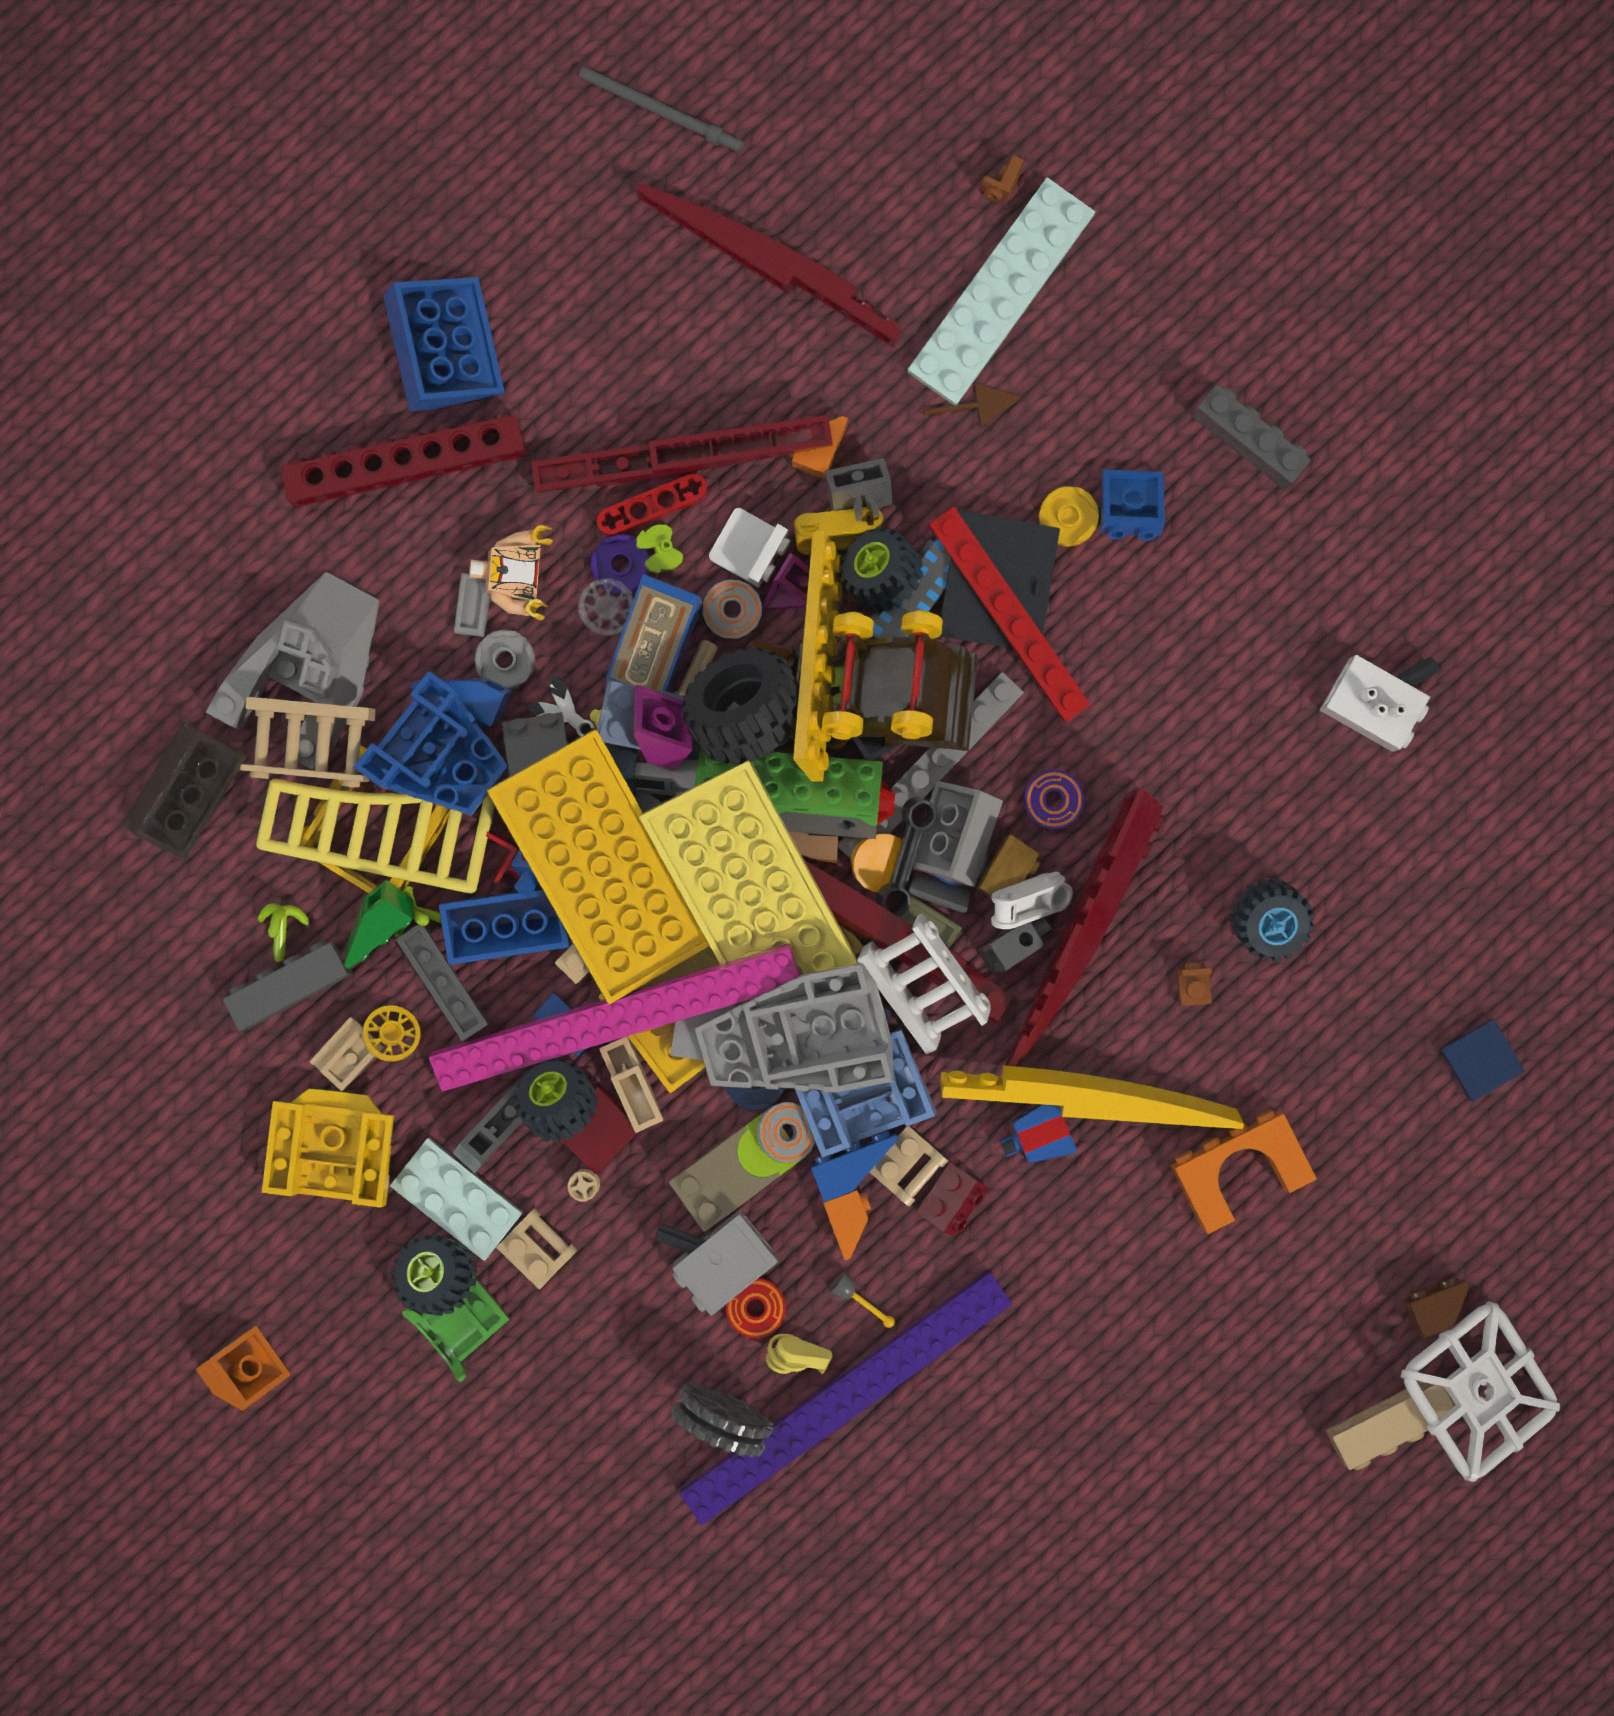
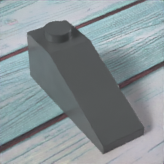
(489, 1133)

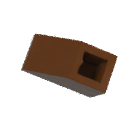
(1437, 1308)

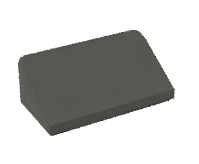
(939, 892)

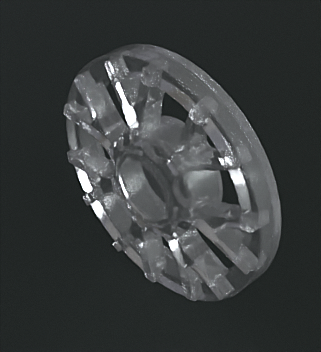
(605, 606)

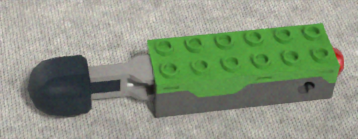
(844, 804)

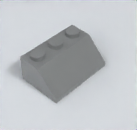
(960, 834)

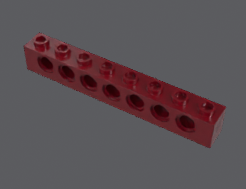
(299, 471)

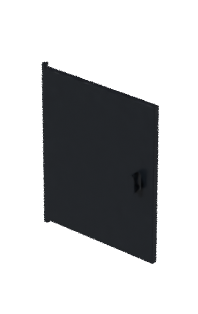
(1025, 560)

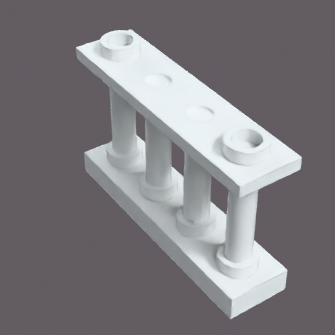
(911, 1008)

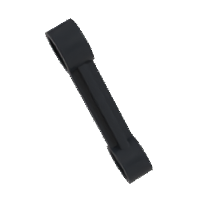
(906, 855)

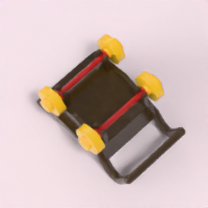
(900, 686)

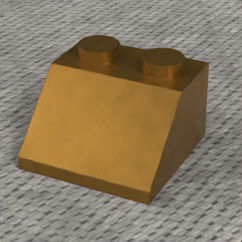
(1009, 866)

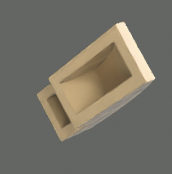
(631, 1083)

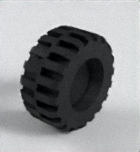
(742, 705)

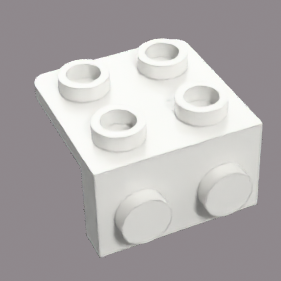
(749, 547)

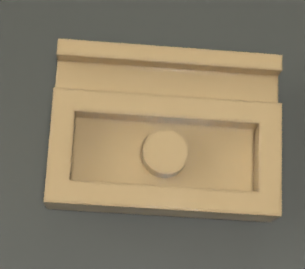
(345, 1054)

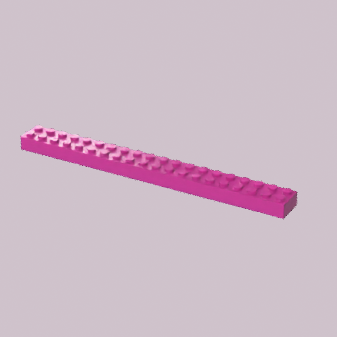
(603, 1022)

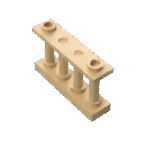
(295, 712)

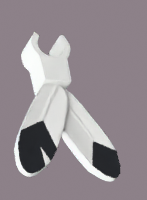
(564, 705)

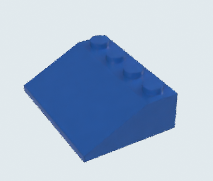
(442, 342)

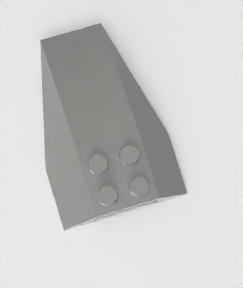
(803, 1035)

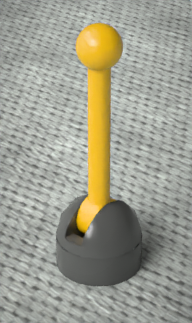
(845, 1288)

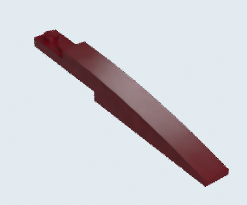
(772, 261)
(682, 454)
(877, 924)

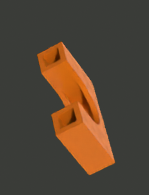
(1200, 1170)

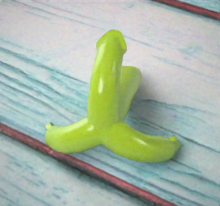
(420, 914)
(278, 925)

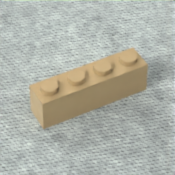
(1385, 1426)

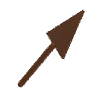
(989, 402)

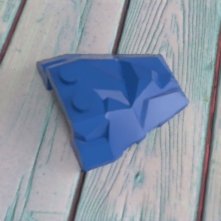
(435, 752)

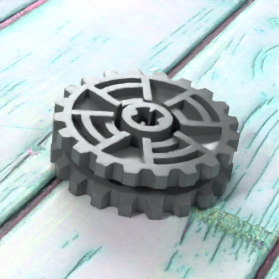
(722, 1420)

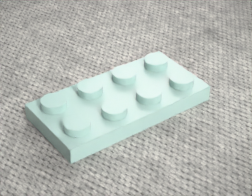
(456, 1198)

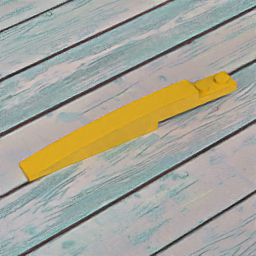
(1089, 1097)

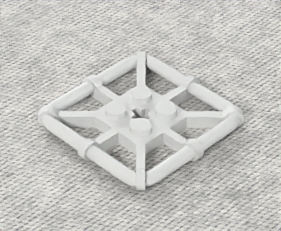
(1463, 1389)

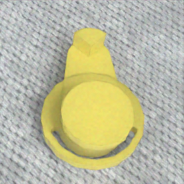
(796, 1355)

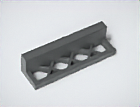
(442, 982)

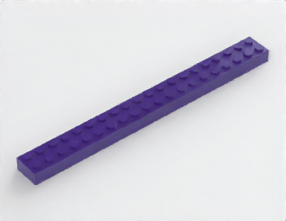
(848, 1396)

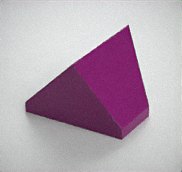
(789, 586)

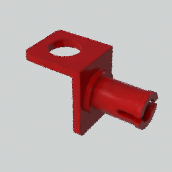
(505, 866)

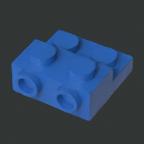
(1132, 504)

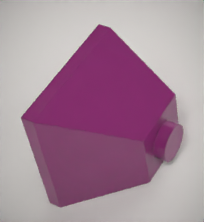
(660, 728)

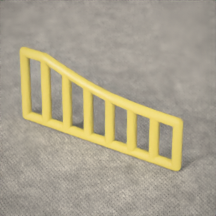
(352, 858)

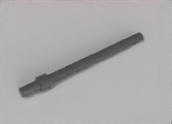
(713, 133)

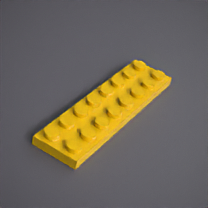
(817, 657)

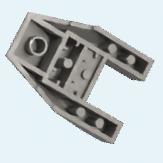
(346, 626)

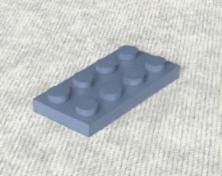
(617, 717)

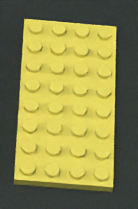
(745, 873)

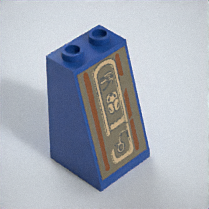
(655, 635)

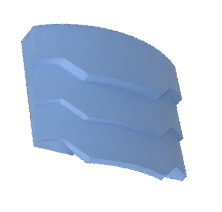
(859, 1113)

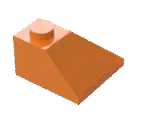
(244, 1370)

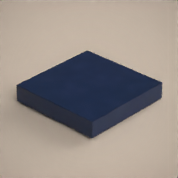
(1482, 1060)

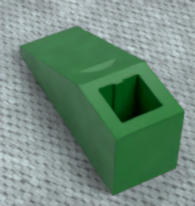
(380, 916)

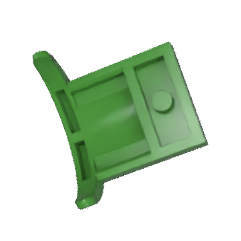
(464, 1329)

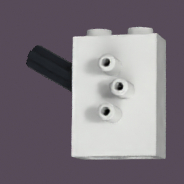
(1378, 702)

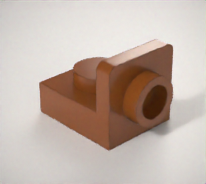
(1002, 187)
(1194, 984)

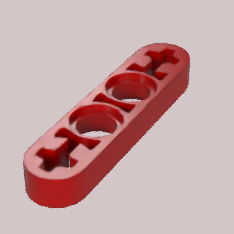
(650, 500)

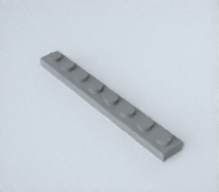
(938, 761)

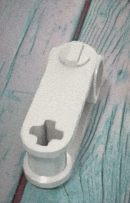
(1030, 900)

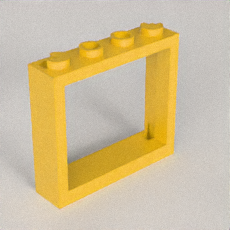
(311, 837)

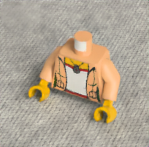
(513, 572)

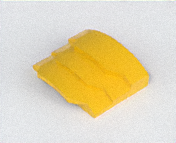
(329, 1148)

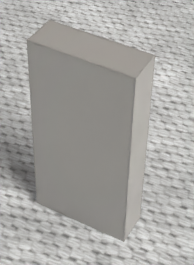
(472, 607)

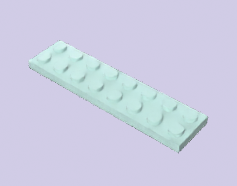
(1001, 292)

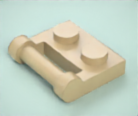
(901, 1159)
(529, 1255)

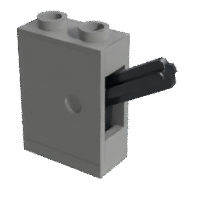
(720, 1262)

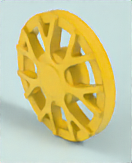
(391, 1033)

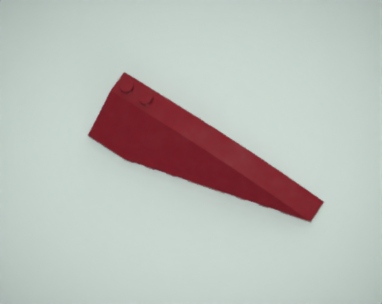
(1095, 910)

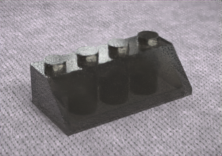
(184, 790)

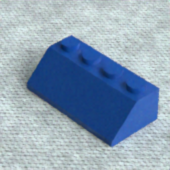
(500, 926)

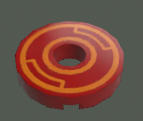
(757, 1325)

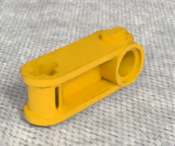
(839, 526)

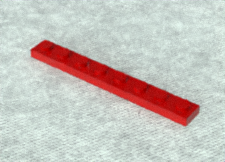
(1008, 614)

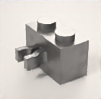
(859, 487)

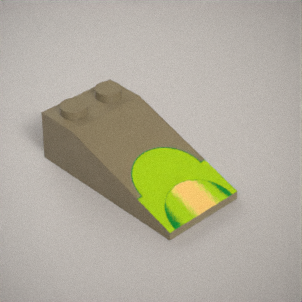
(727, 1176)

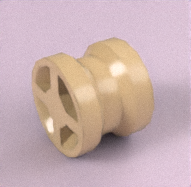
(578, 1186)

